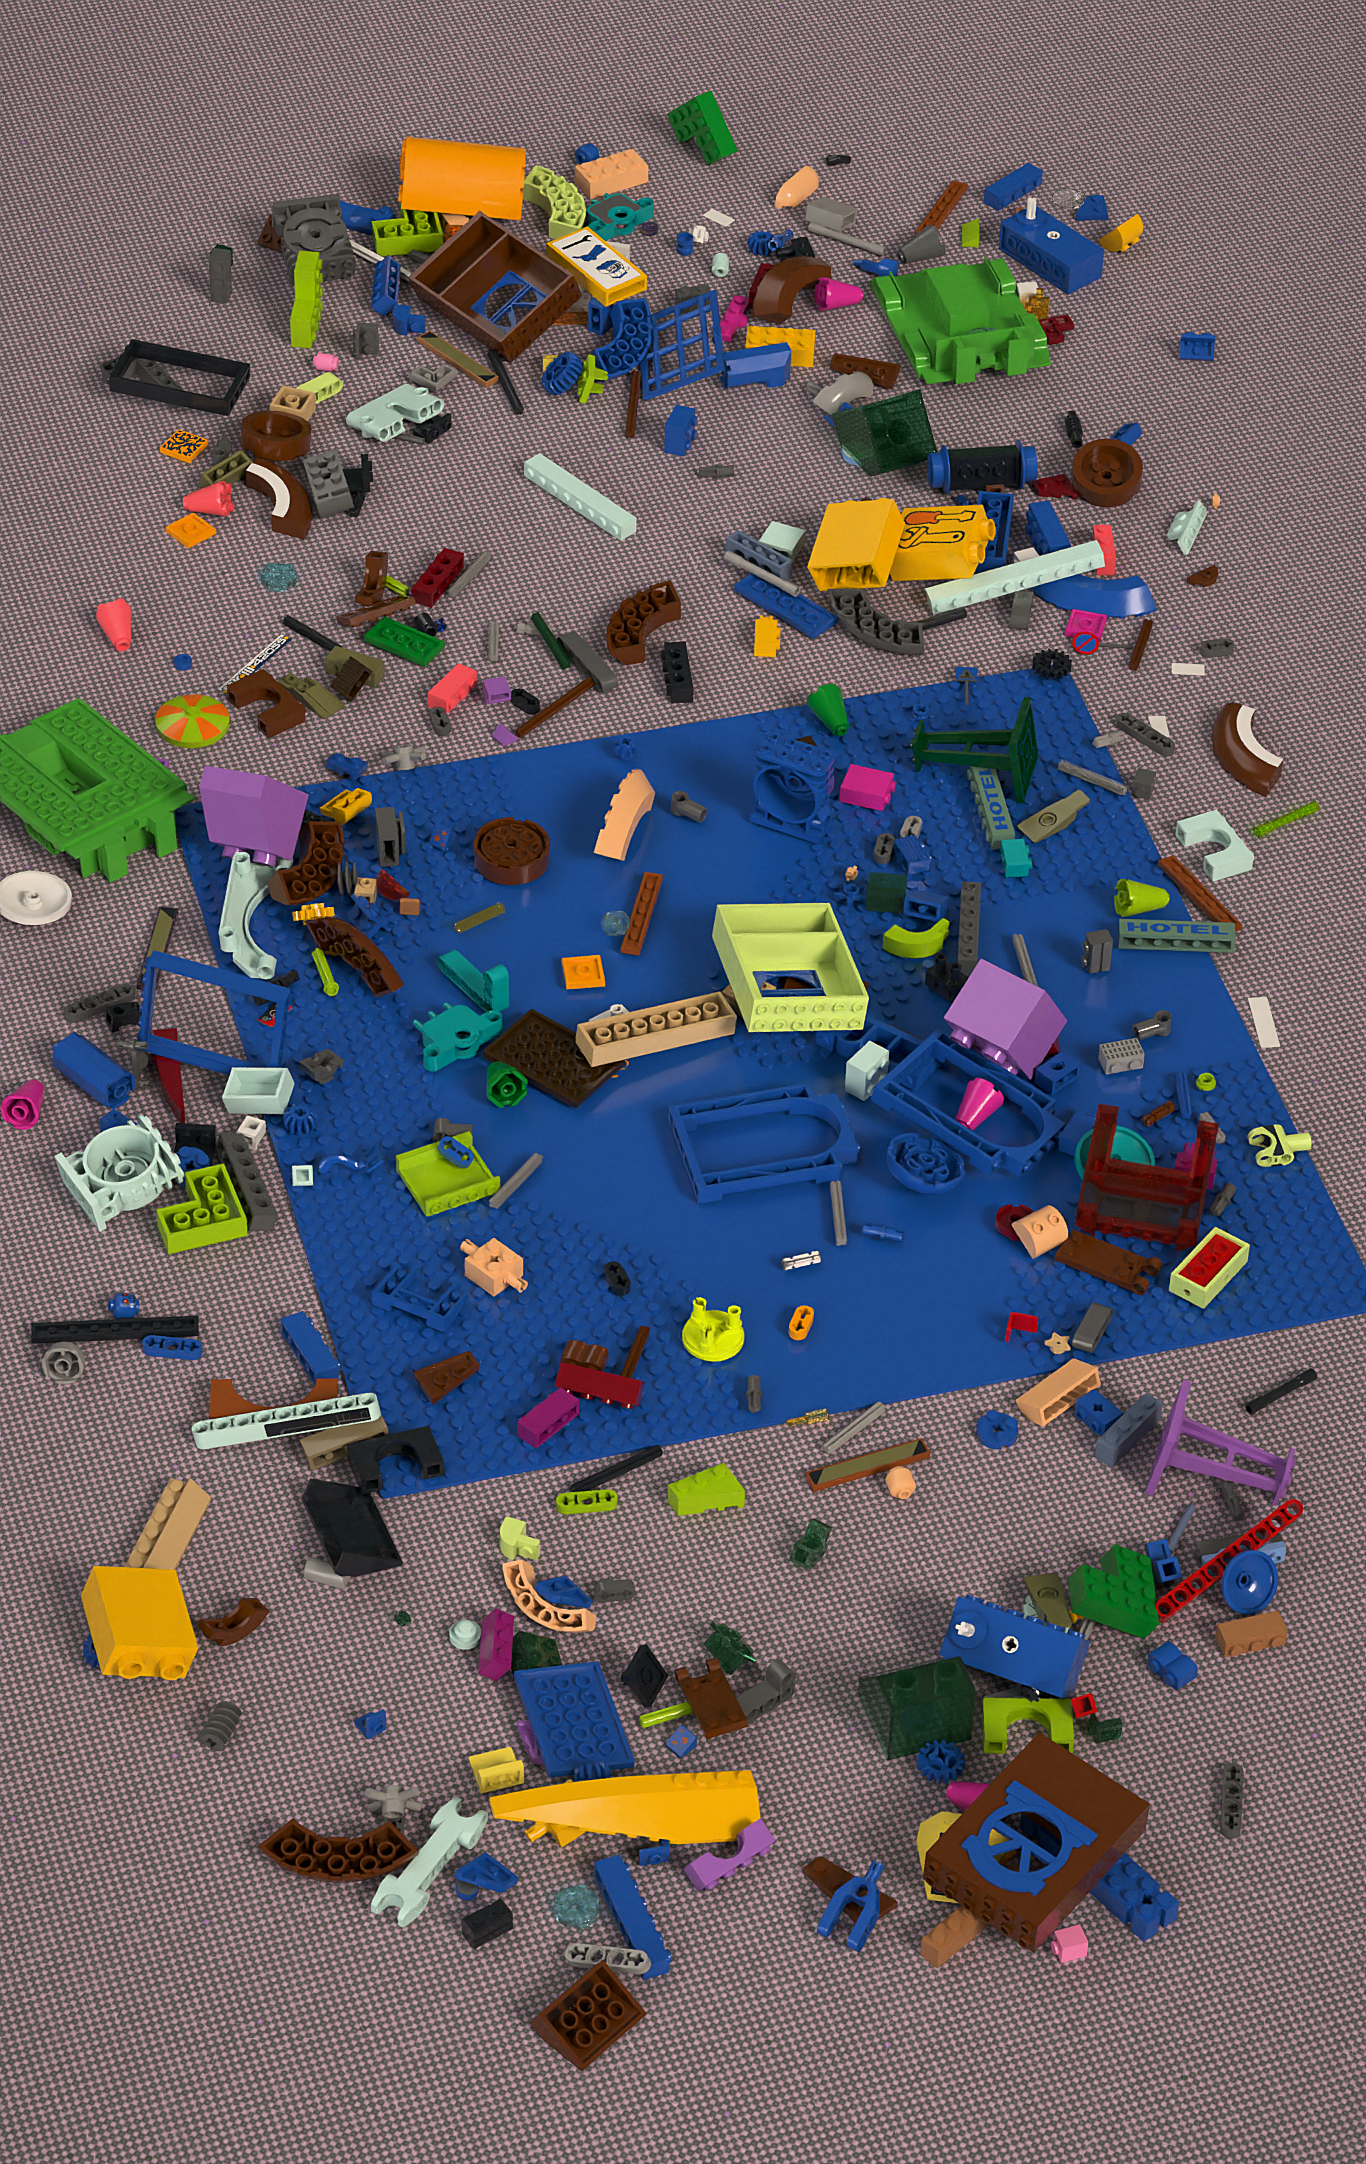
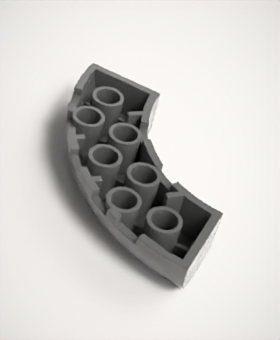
(873, 626)

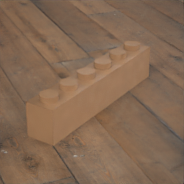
(953, 1933)

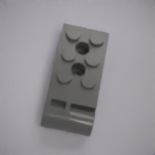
(332, 493)

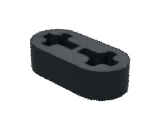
(525, 701)
(621, 1276)

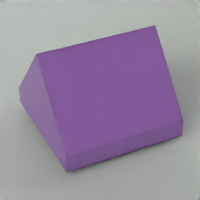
(504, 735)

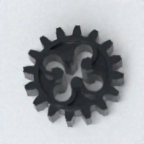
(1042, 664)

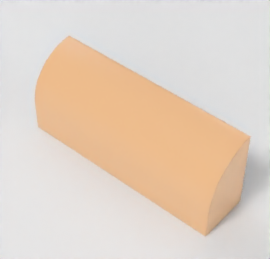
(1058, 1391)

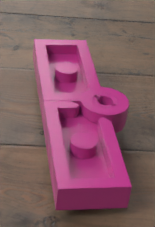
(734, 317)

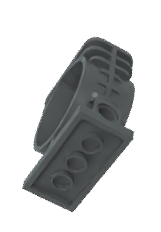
(314, 226)

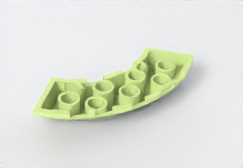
(557, 198)

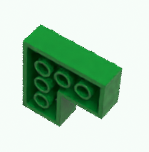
(704, 121)
(1118, 1594)

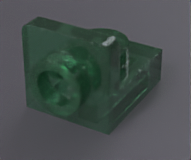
(1104, 1731)

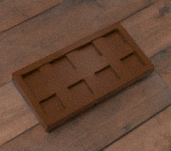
(378, 609)

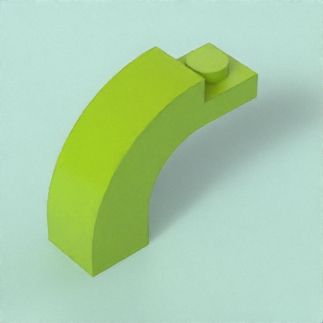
(914, 944)

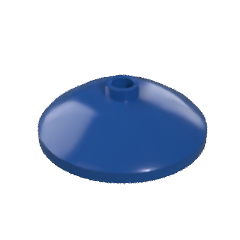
(1257, 1585)

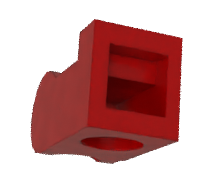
(1084, 1705)

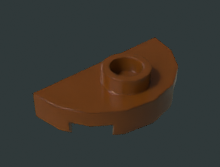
(1205, 577)

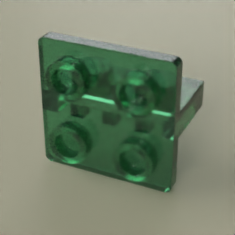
(886, 892)
(728, 1647)

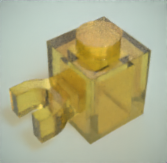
(1038, 305)

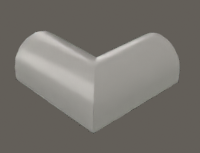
(433, 380)
(322, 1572)

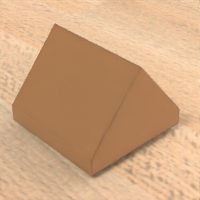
(410, 906)

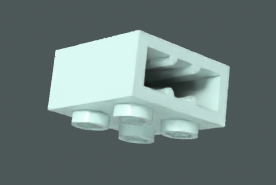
(784, 539)

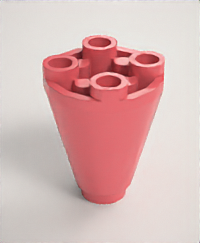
(211, 499)
(116, 621)

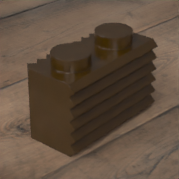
(351, 678)

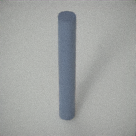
(1181, 1527)

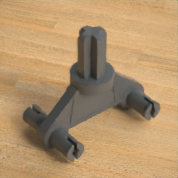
(139, 1059)

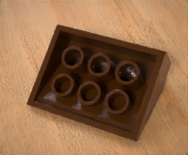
(588, 2016)

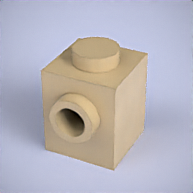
(366, 888)

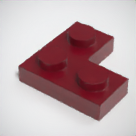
(1055, 326)

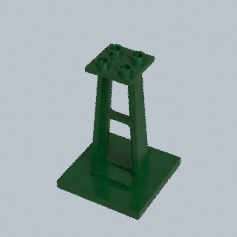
(1021, 744)

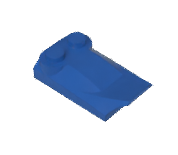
(361, 218)

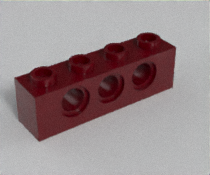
(438, 577)

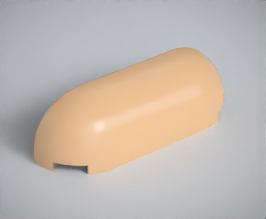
(797, 188)

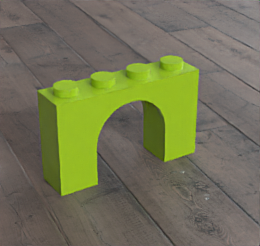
(1001, 1712)

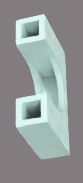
(1213, 827)

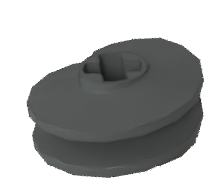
(347, 878)

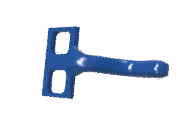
(328, 1161)

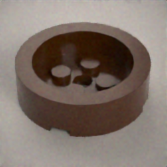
(275, 435)
(1110, 458)
(509, 864)

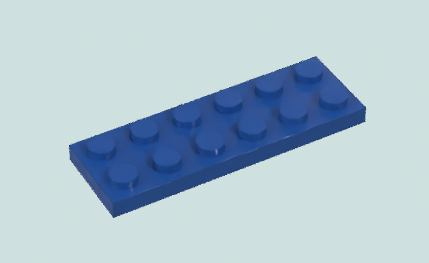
(796, 611)

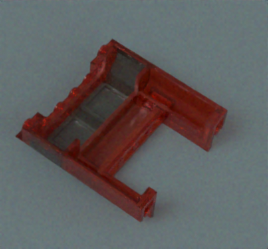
(1141, 1197)

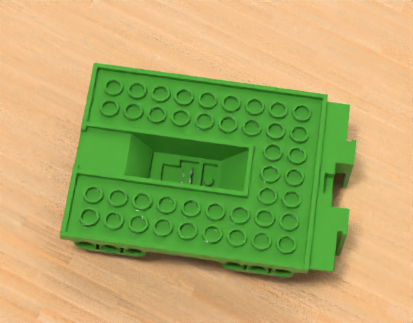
(944, 303)
(89, 789)

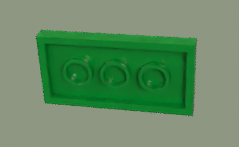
(404, 641)

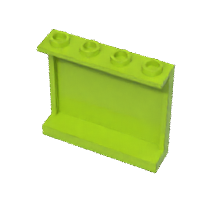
(440, 1183)

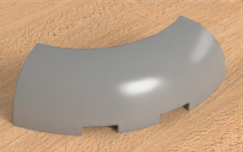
(844, 390)

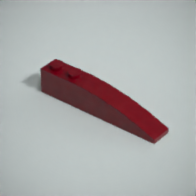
(170, 1076)

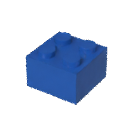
(680, 430)

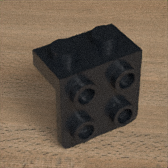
(360, 478)

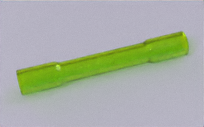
(1303, 811)

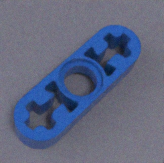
(178, 1353)

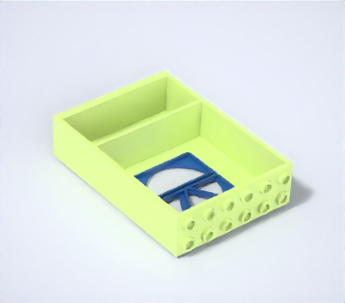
(795, 942)

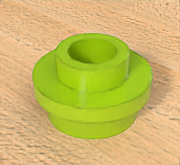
(1206, 1082)

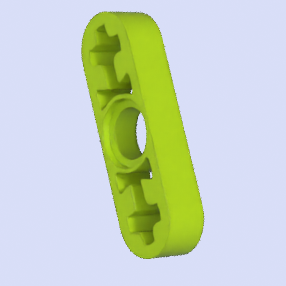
(571, 1497)

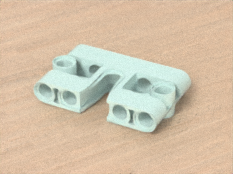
(384, 415)

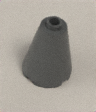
(922, 246)

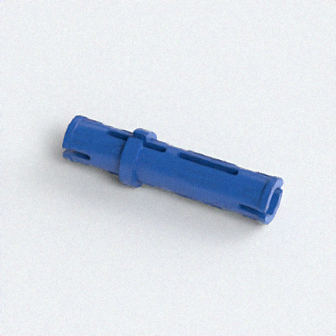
(780, 240)

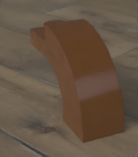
(235, 1625)

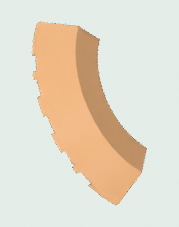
(627, 809)

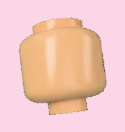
(900, 1482)

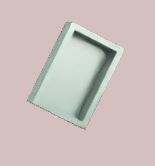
(258, 1090)

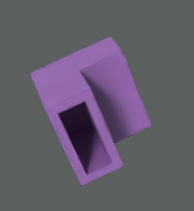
(496, 690)

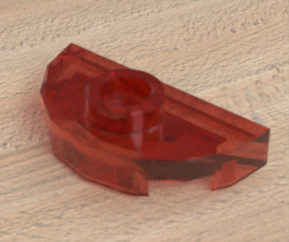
(390, 887)

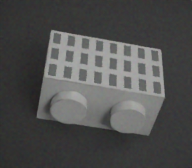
(1121, 1056)

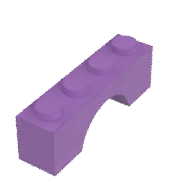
(708, 1868)

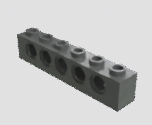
(969, 926)
(247, 1182)

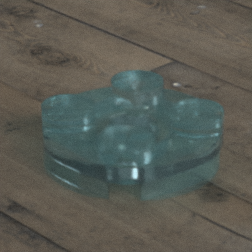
(287, 576)
(576, 1896)

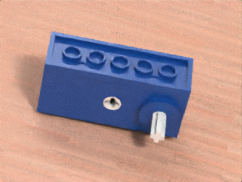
(1051, 248)
(1043, 1654)

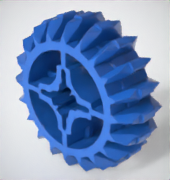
(562, 373)

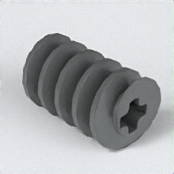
(220, 1725)

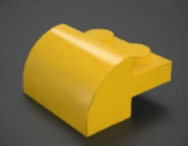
(347, 805)

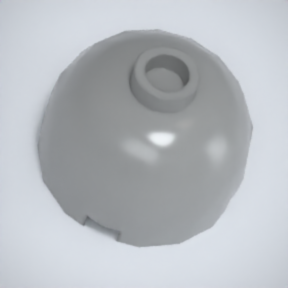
(64, 1362)

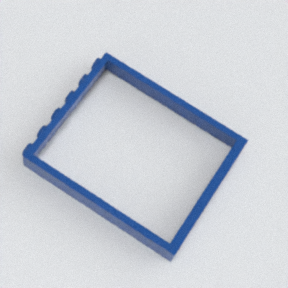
(219, 977)

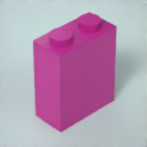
(867, 787)

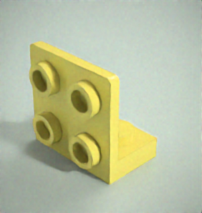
(497, 1770)

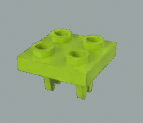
(587, 378)

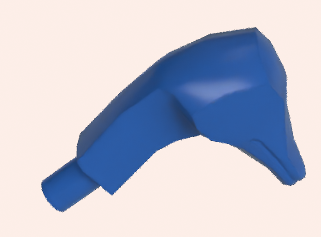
(881, 268)

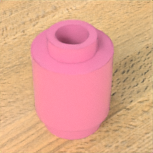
(326, 362)

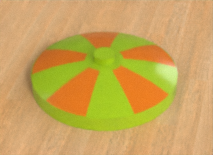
(192, 721)

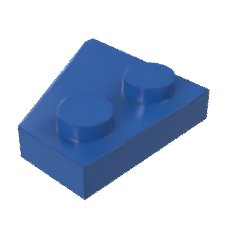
(563, 1591)

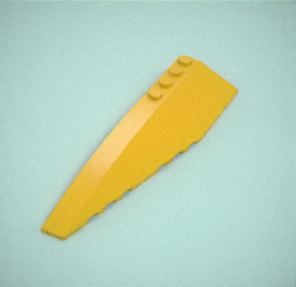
(662, 1806)

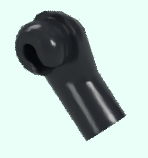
(833, 160)

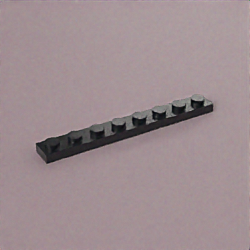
(114, 1329)

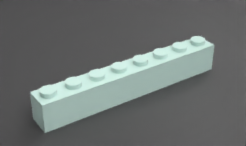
(580, 496)

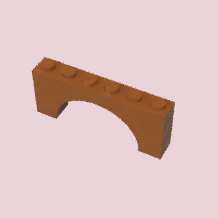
(227, 1402)

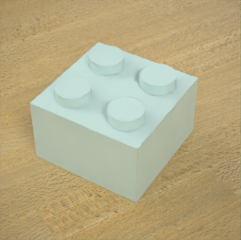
(866, 1070)

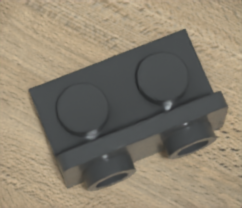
(366, 339)

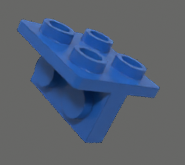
(1197, 346)
(367, 916)

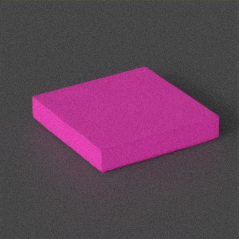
(1086, 621)

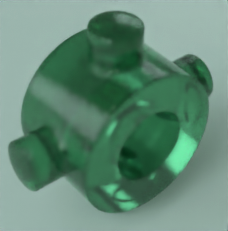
(402, 1618)

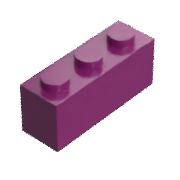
(548, 1417)
(496, 1644)

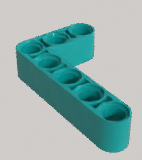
(487, 990)

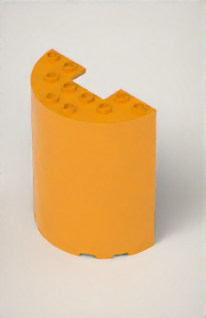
(461, 177)

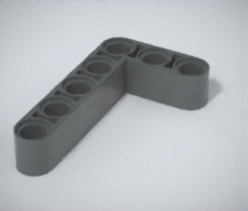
(146, 369)

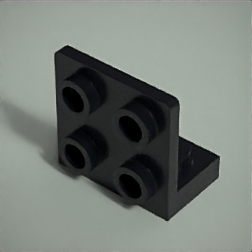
(196, 1136)

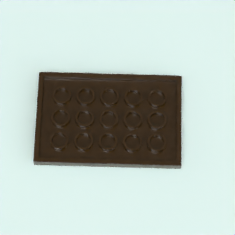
(550, 1058)

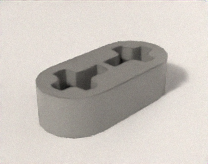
(908, 830)

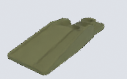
(312, 695)
(1054, 817)
(1048, 1598)

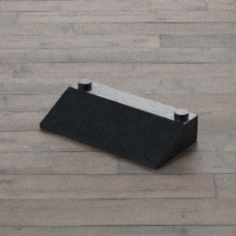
(350, 1529)

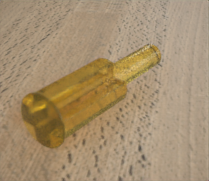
(811, 1417)

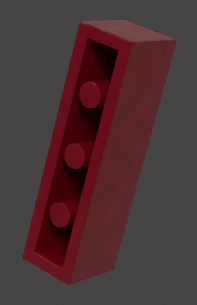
(600, 1384)

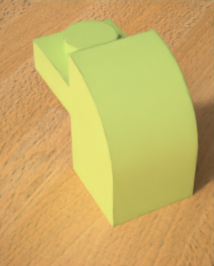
(515, 1542)

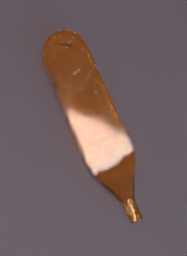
(572, 318)

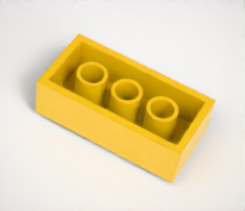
(799, 340)

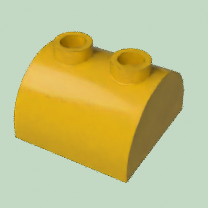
(1123, 235)

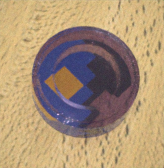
(649, 229)

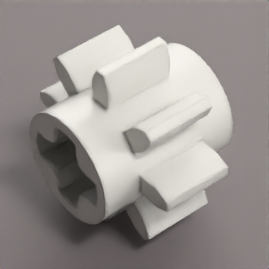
(699, 235)

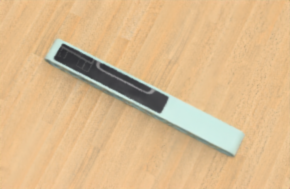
(286, 1421)

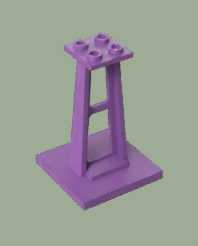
(1169, 1455)

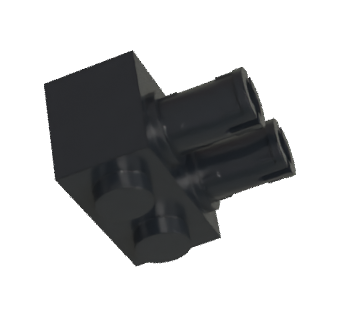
(798, 248)
(945, 978)

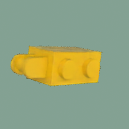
(766, 637)

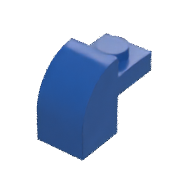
(406, 322)
(1164, 1567)

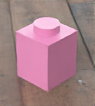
(1069, 1943)

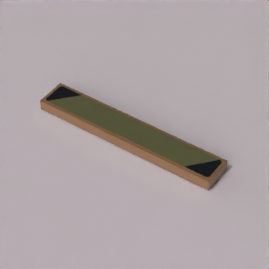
(457, 359)

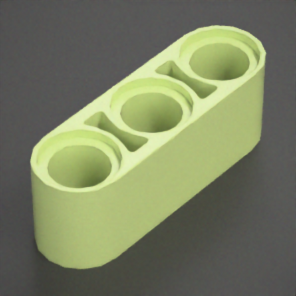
(323, 386)

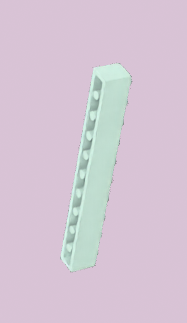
(1015, 577)

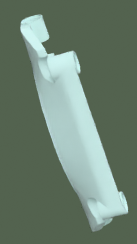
(244, 892)

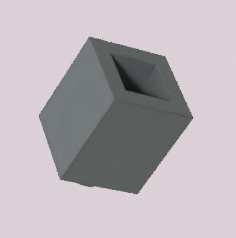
(1143, 783)

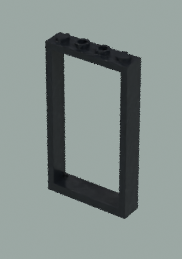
(181, 358)

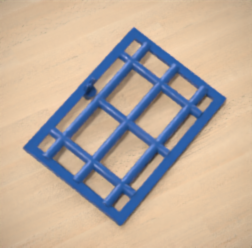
(679, 346)

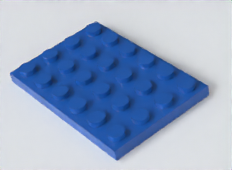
(573, 1717)

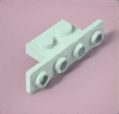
(1186, 526)

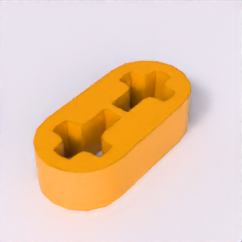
(797, 1321)

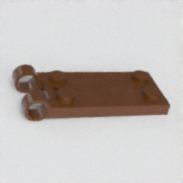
(1107, 1261)
(712, 1700)

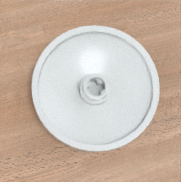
(34, 897)

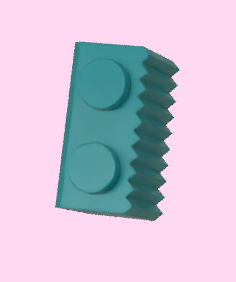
(1015, 858)

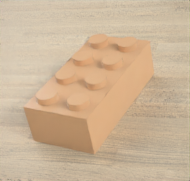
(611, 174)

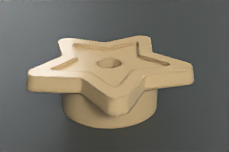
(1058, 1348)

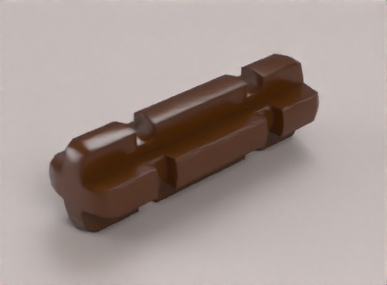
(1158, 1113)

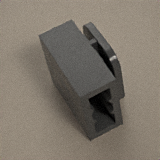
(389, 836)

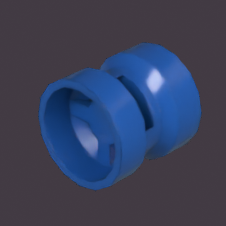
(684, 244)

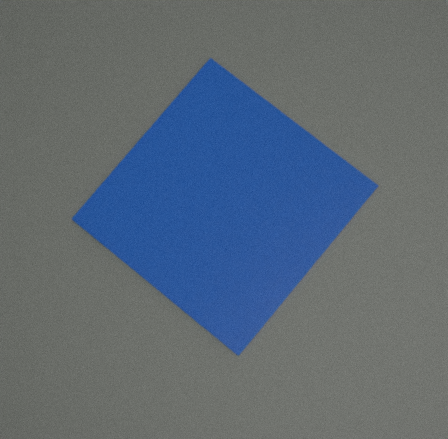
(611, 1177)

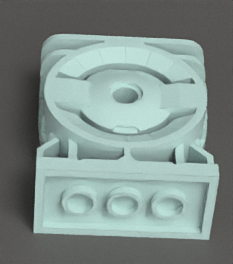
(127, 1178)

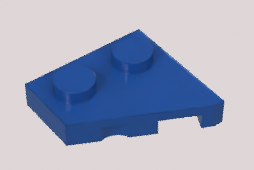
(1093, 209)
(342, 764)
(487, 1873)

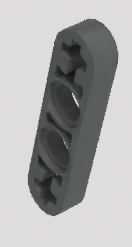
(1128, 724)
(78, 1011)
(1231, 1800)

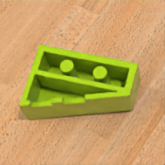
(706, 1490)

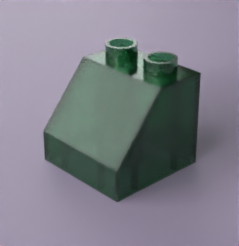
(886, 433)
(919, 1705)

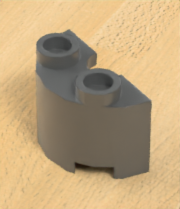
(322, 1065)

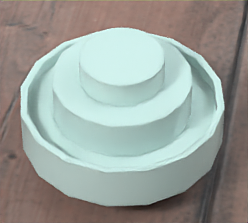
(465, 1634)

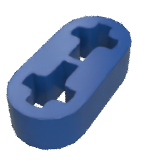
(455, 1152)

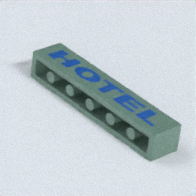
(991, 805)
(1176, 935)

